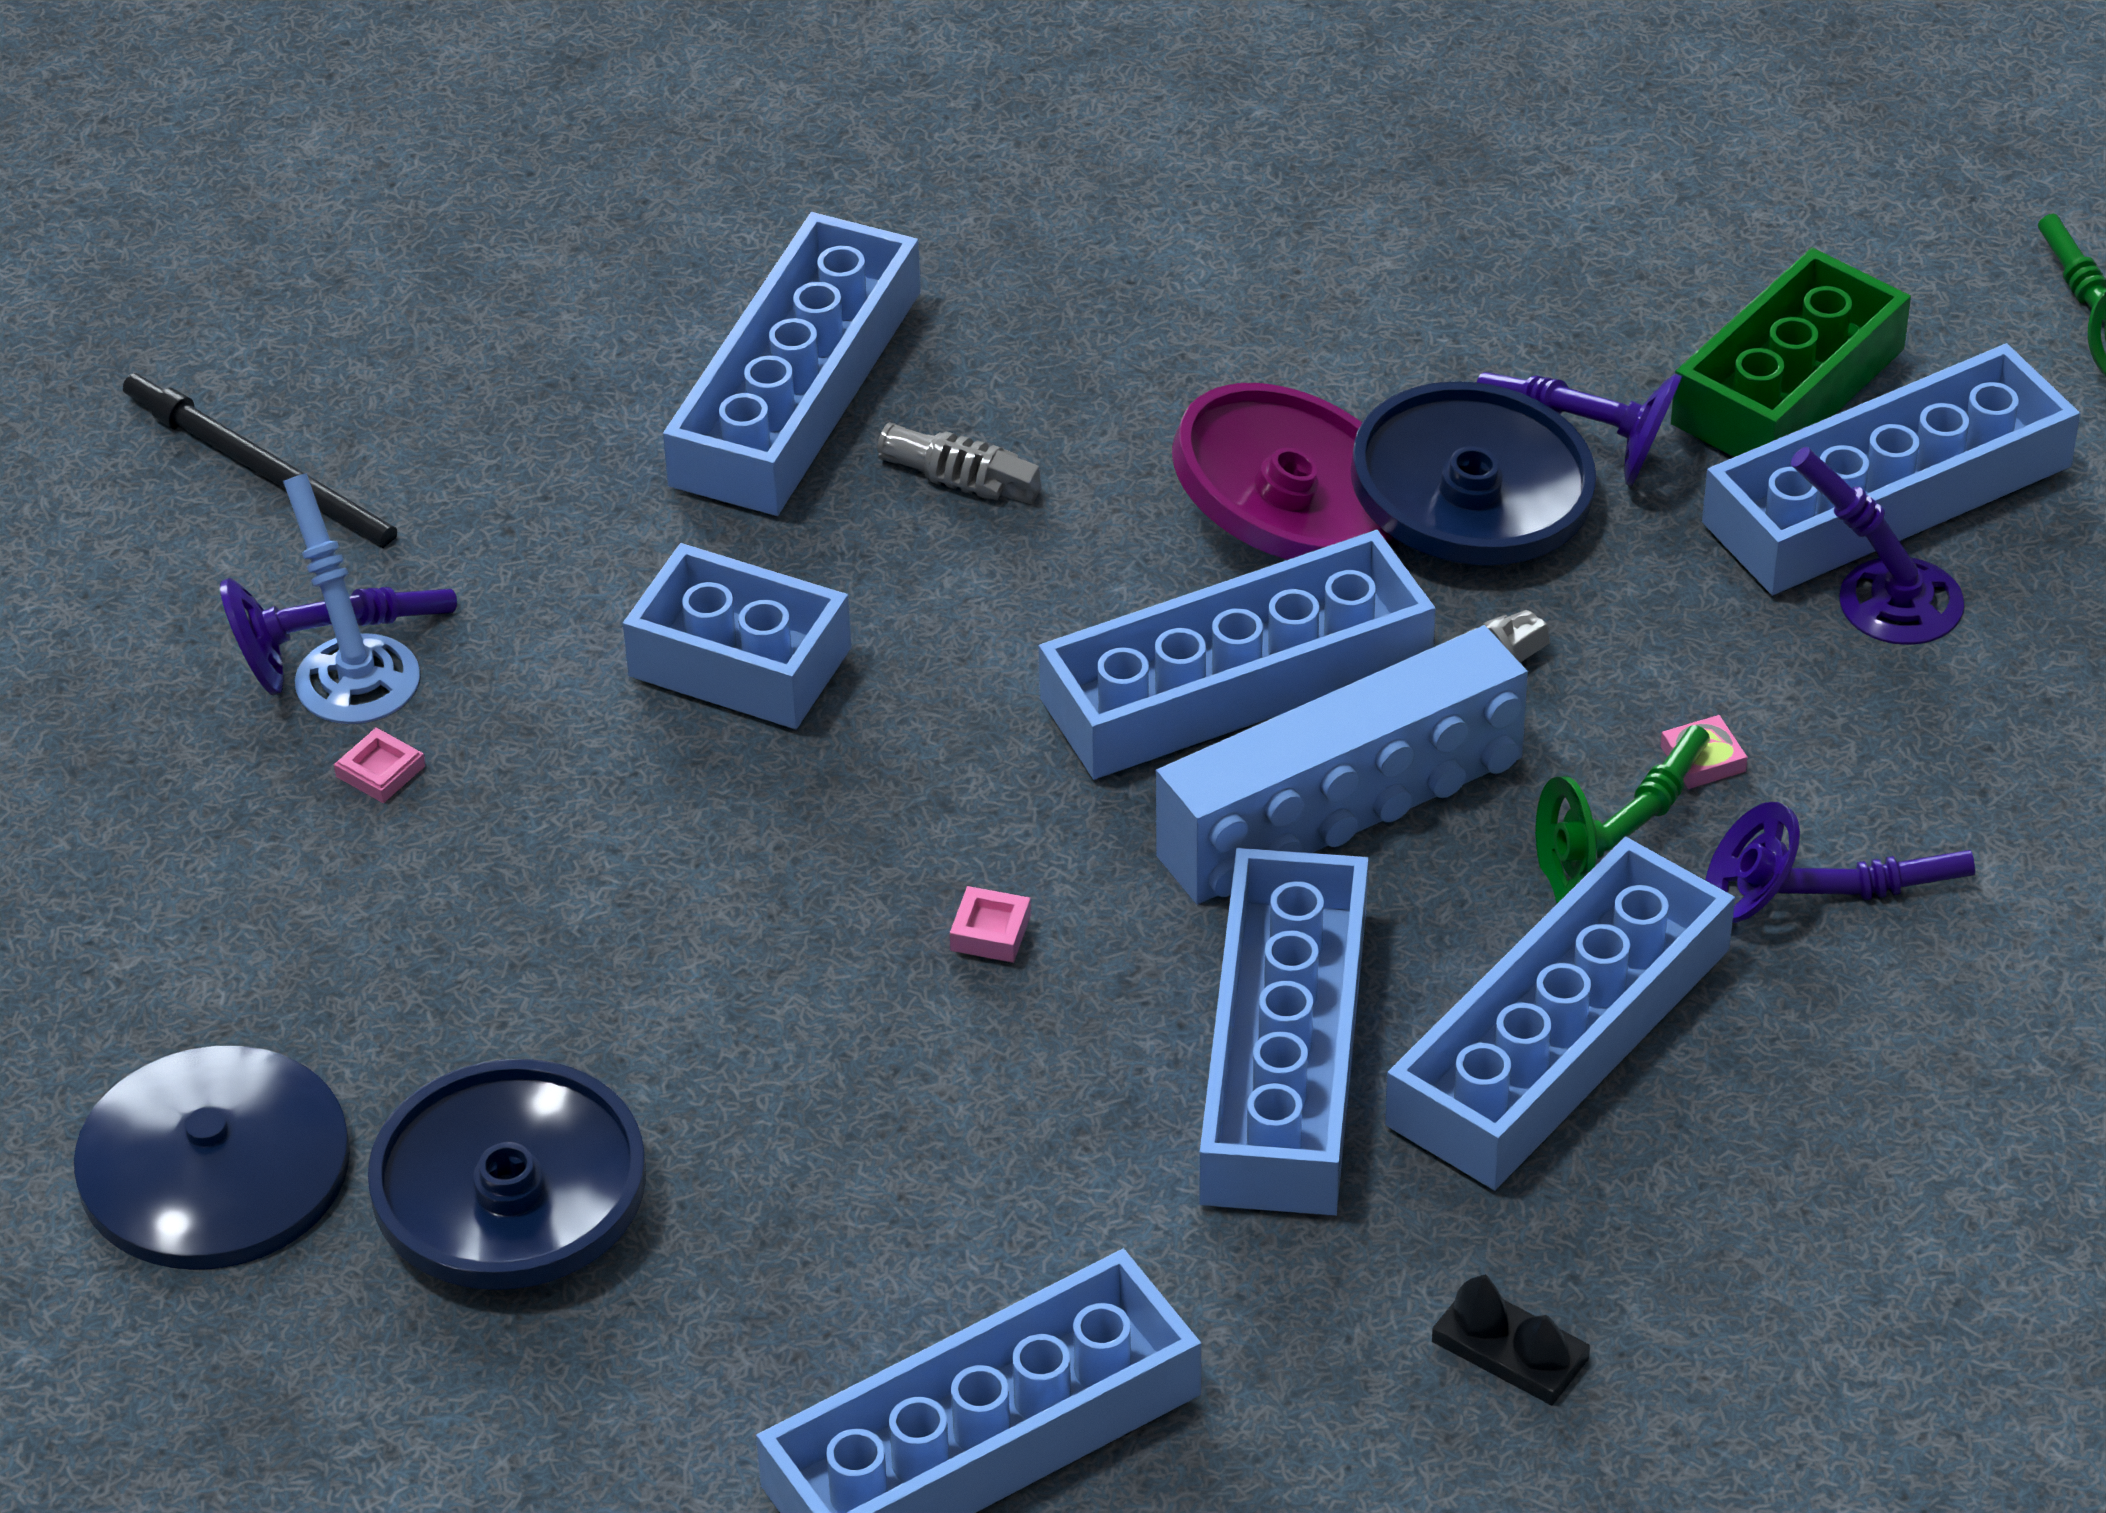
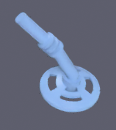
(356, 650)

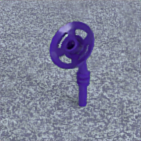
(1634, 422)
(1901, 583)
(266, 629)
(1767, 865)

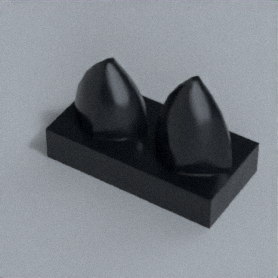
(1510, 1341)

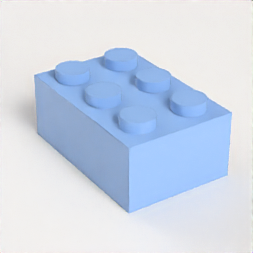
(737, 635)

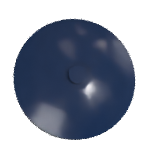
(1473, 473)
(211, 1157)
(507, 1174)

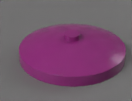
(1272, 467)

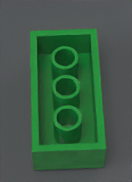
(1791, 355)

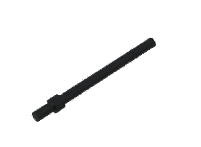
(178, 410)

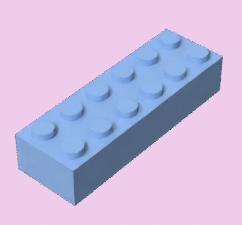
(792, 364)
(1914, 451)
(1233, 653)
(1343, 761)
(1558, 1012)
(1284, 1032)
(991, 1402)

